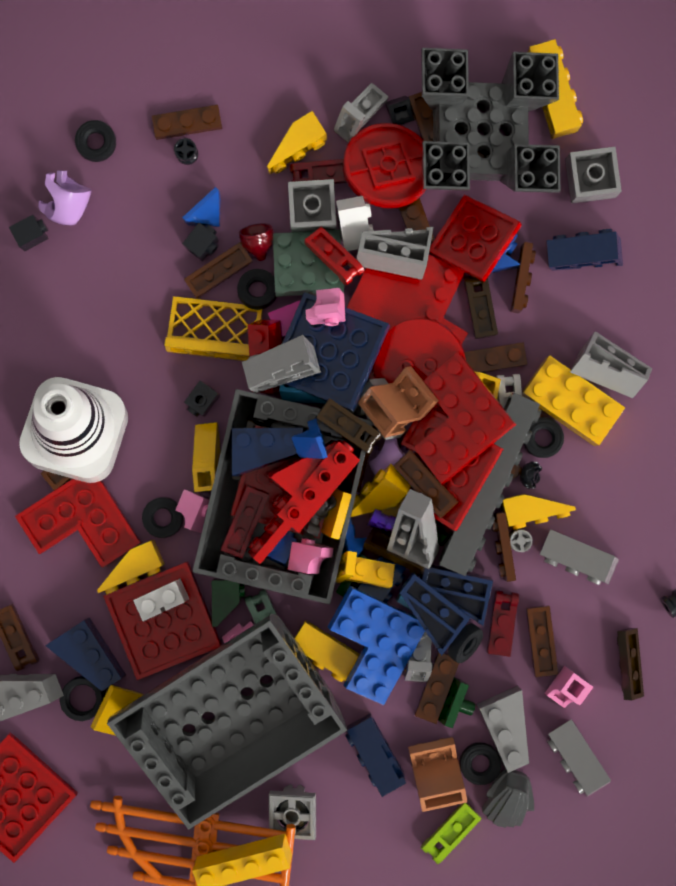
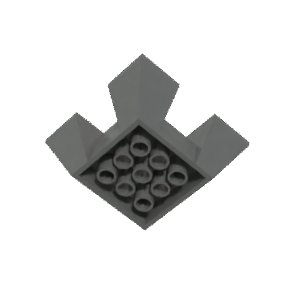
(453, 158)

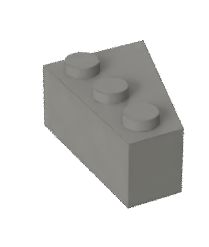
(396, 252)
(281, 365)
(610, 366)
(415, 530)
(579, 558)
(26, 693)
(507, 726)
(578, 758)

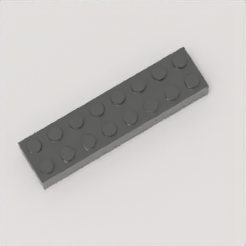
(462, 544)

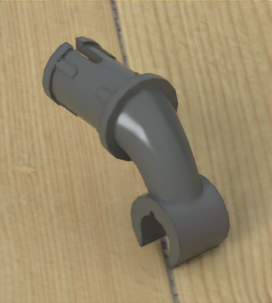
(311, 528)

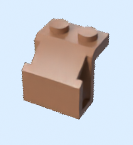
(398, 403)
(437, 774)

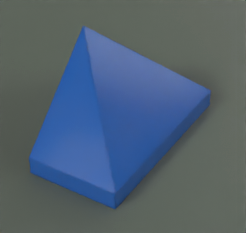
(205, 211)

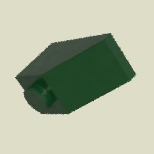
(225, 598)

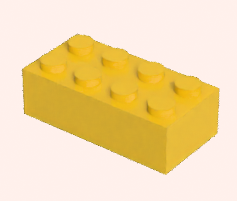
(573, 401)

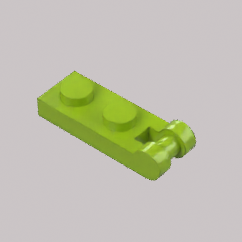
(451, 832)

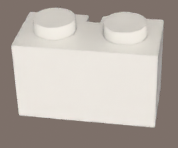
(353, 220)
(161, 599)

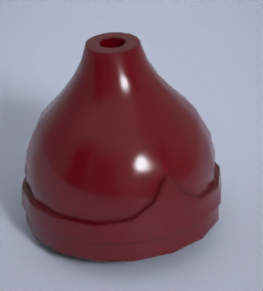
(257, 239)

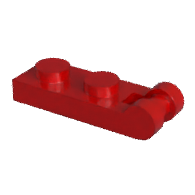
(334, 255)

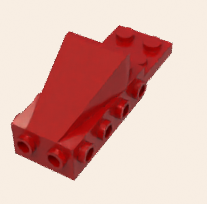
(306, 488)

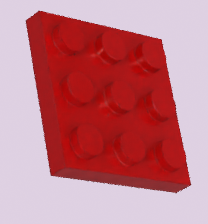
(474, 238)

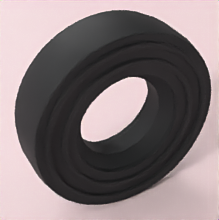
(85, 131)
(250, 277)
(557, 438)
(150, 524)
(465, 643)
(487, 776)

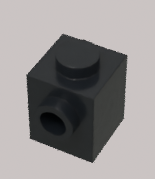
(29, 232)
(202, 241)
(201, 399)

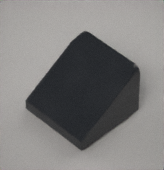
(400, 110)

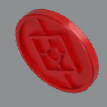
(385, 165)
(416, 344)

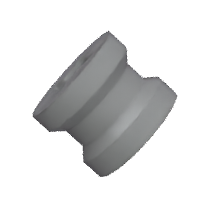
(524, 540)

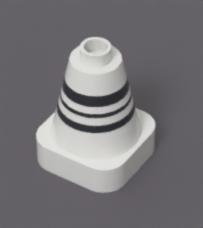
(80, 440)

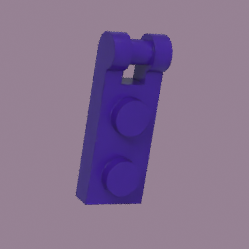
(381, 521)

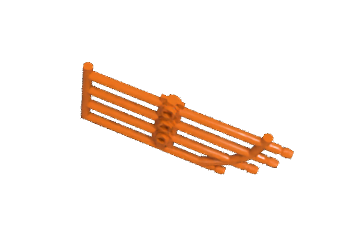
(203, 842)

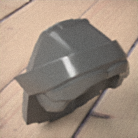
(509, 799)

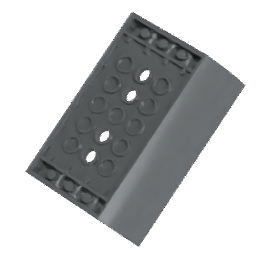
(268, 574)
(247, 737)

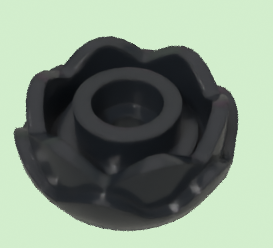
(530, 474)

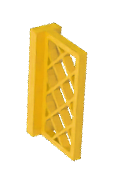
(206, 346)

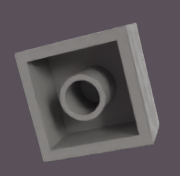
(593, 175)
(312, 205)

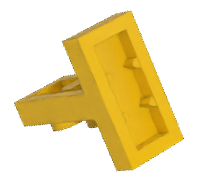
(365, 571)

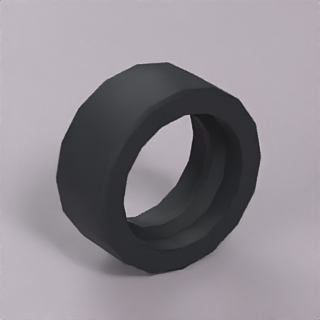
(68, 709)

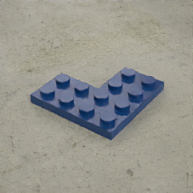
(387, 640)

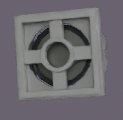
(295, 808)

